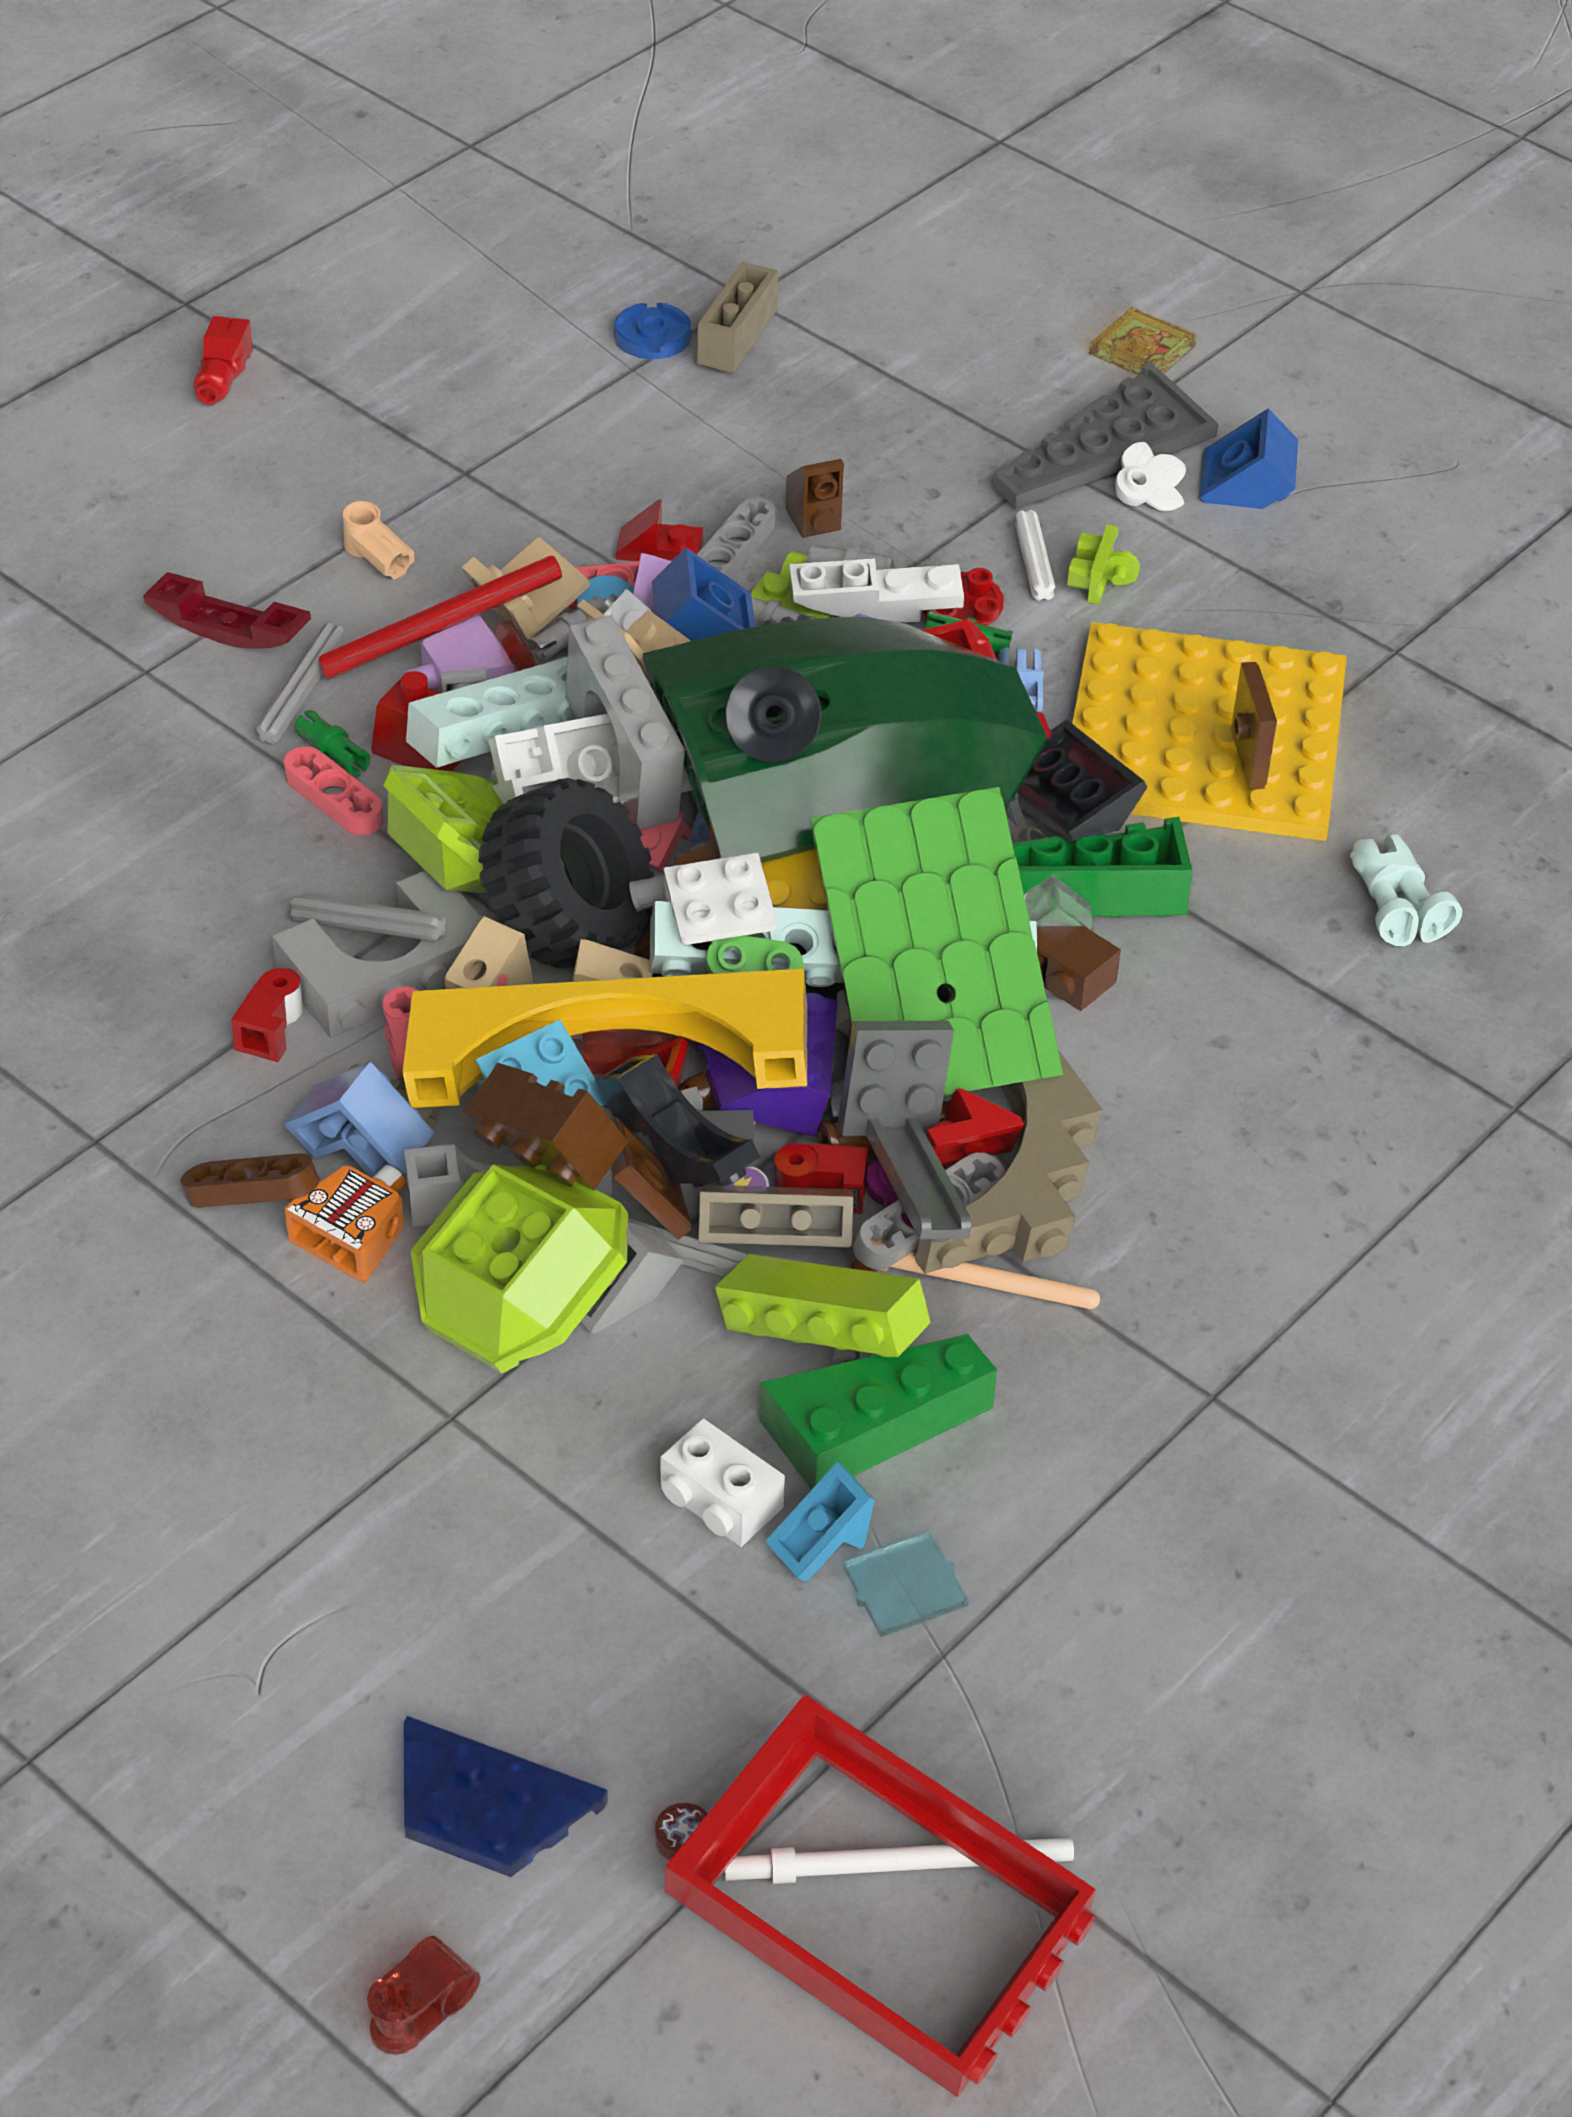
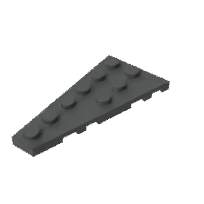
(1095, 439)

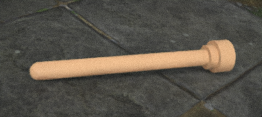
(1006, 1281)

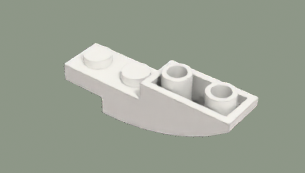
(884, 594)

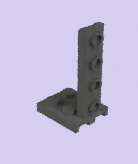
(893, 1098)

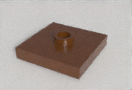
(1253, 725)
(648, 1183)

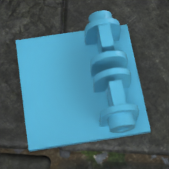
(549, 1056)

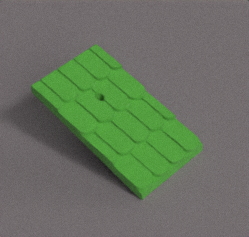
(934, 900)

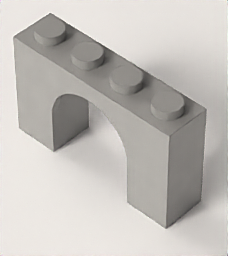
(609, 681)
(350, 991)

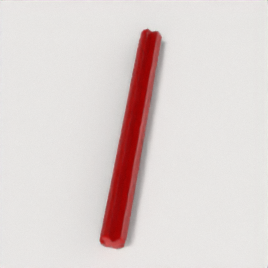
(440, 617)

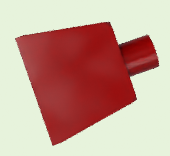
(392, 718)

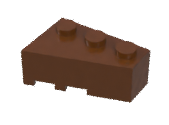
(546, 1126)

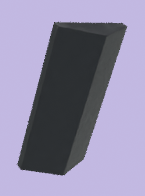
(1081, 784)

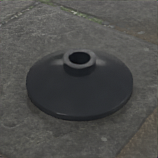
(748, 714)

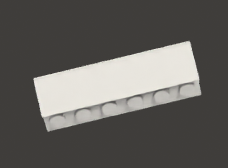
(557, 751)

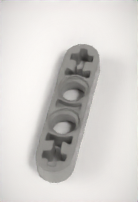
(738, 525)
(904, 1238)

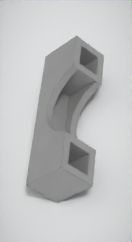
(440, 1172)

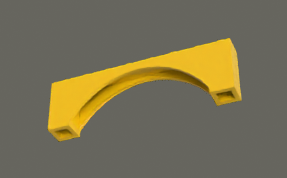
(744, 1015)

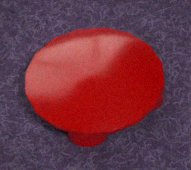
(981, 598)

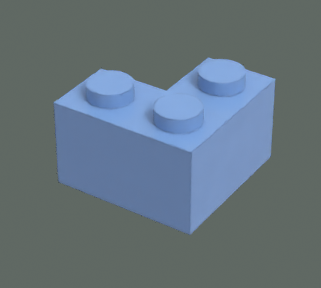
(363, 1117)

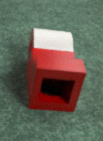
(265, 1014)

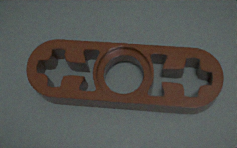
(250, 1180)

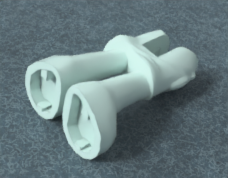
(1395, 872)

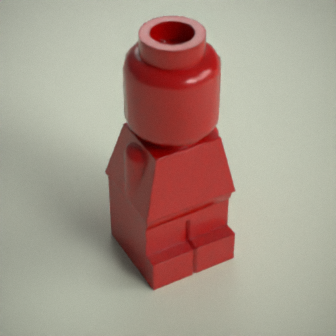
(224, 357)

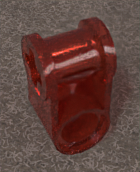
(419, 1995)

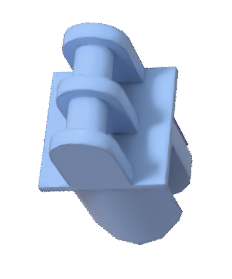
(1032, 678)

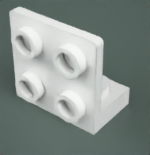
(719, 898)

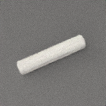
(1034, 555)

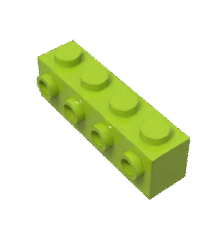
(823, 1305)

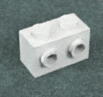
(721, 1482)

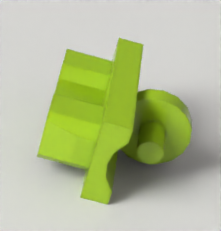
(1099, 562)

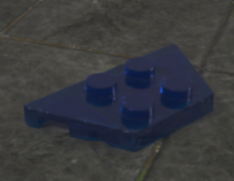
(486, 1800)

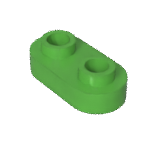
(753, 952)

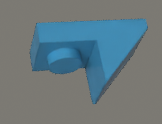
(828, 1516)

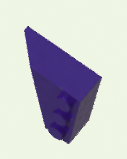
(784, 1107)

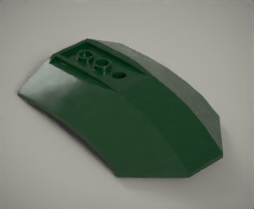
(900, 726)

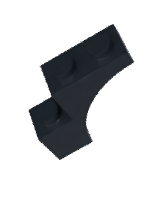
(682, 1137)

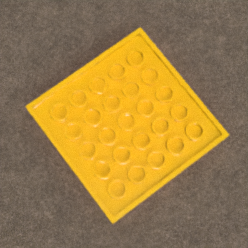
(1168, 716)

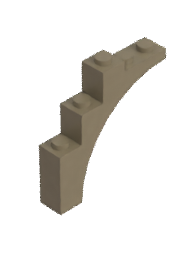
(1029, 1202)

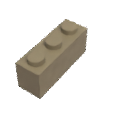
(737, 317)
(776, 1215)

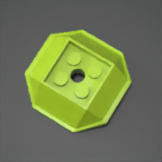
(441, 821)
(517, 1263)

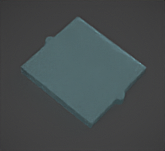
(905, 1584)

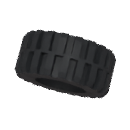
(529, 880)

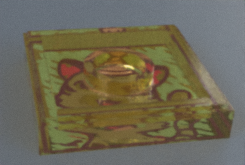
(1142, 338)

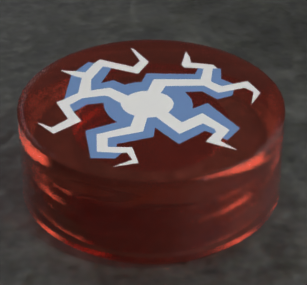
(675, 1826)

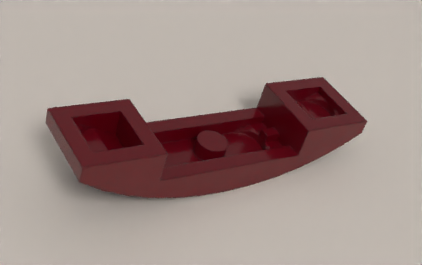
(186, 605)

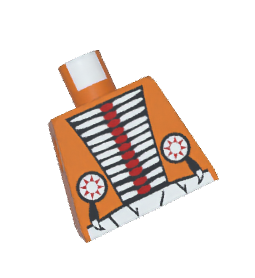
(349, 1219)

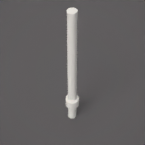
(785, 1865)

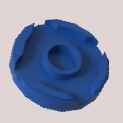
(652, 331)

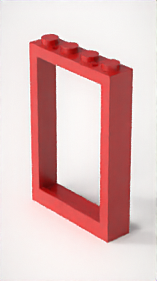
(738, 1814)

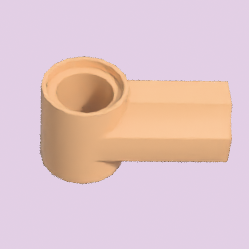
(372, 539)

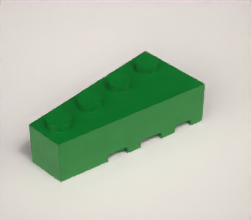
(1116, 873)
(876, 1405)

